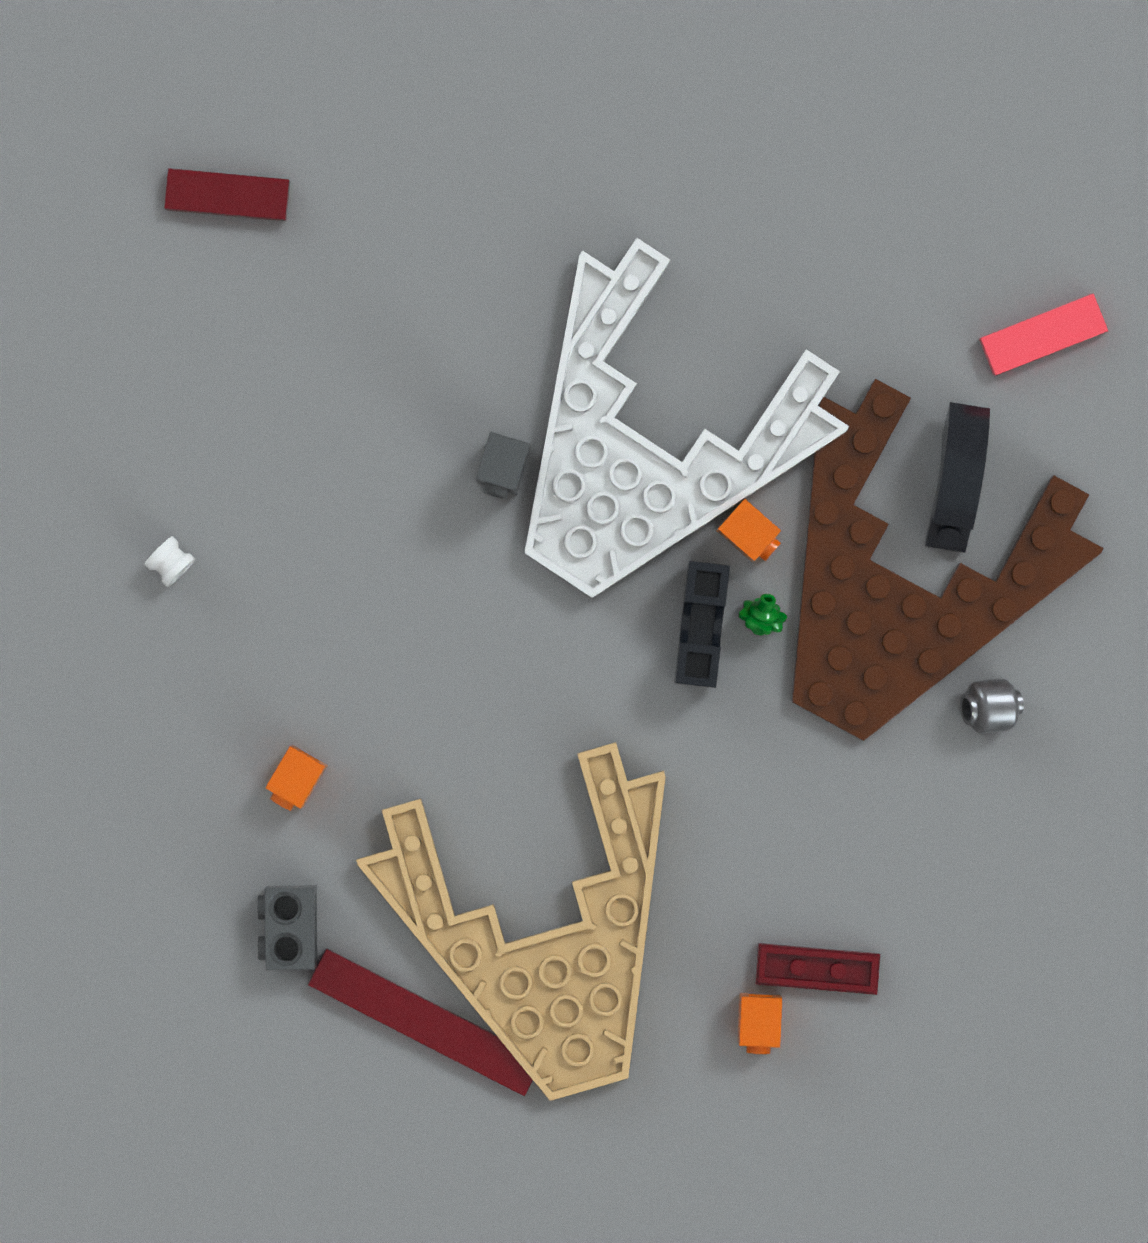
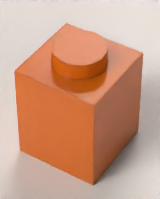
(750, 532)
(295, 778)
(759, 1022)

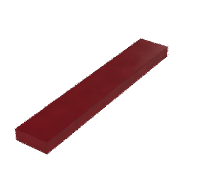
(419, 1019)

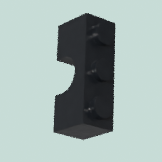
(701, 624)

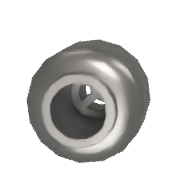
(991, 705)

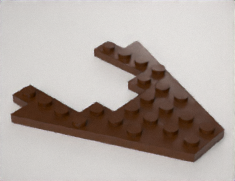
(874, 637)

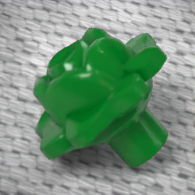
(762, 615)

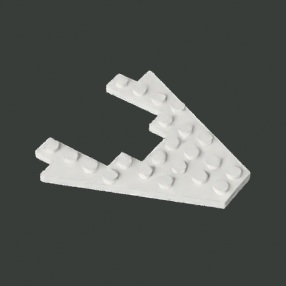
(611, 494)

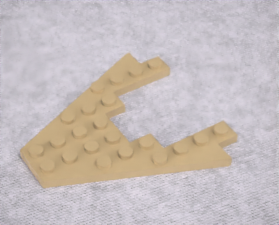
(564, 994)

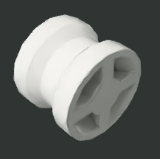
(169, 561)

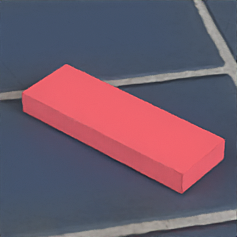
(1043, 334)

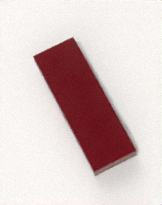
(227, 194)
(817, 968)

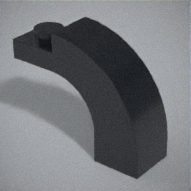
(959, 477)

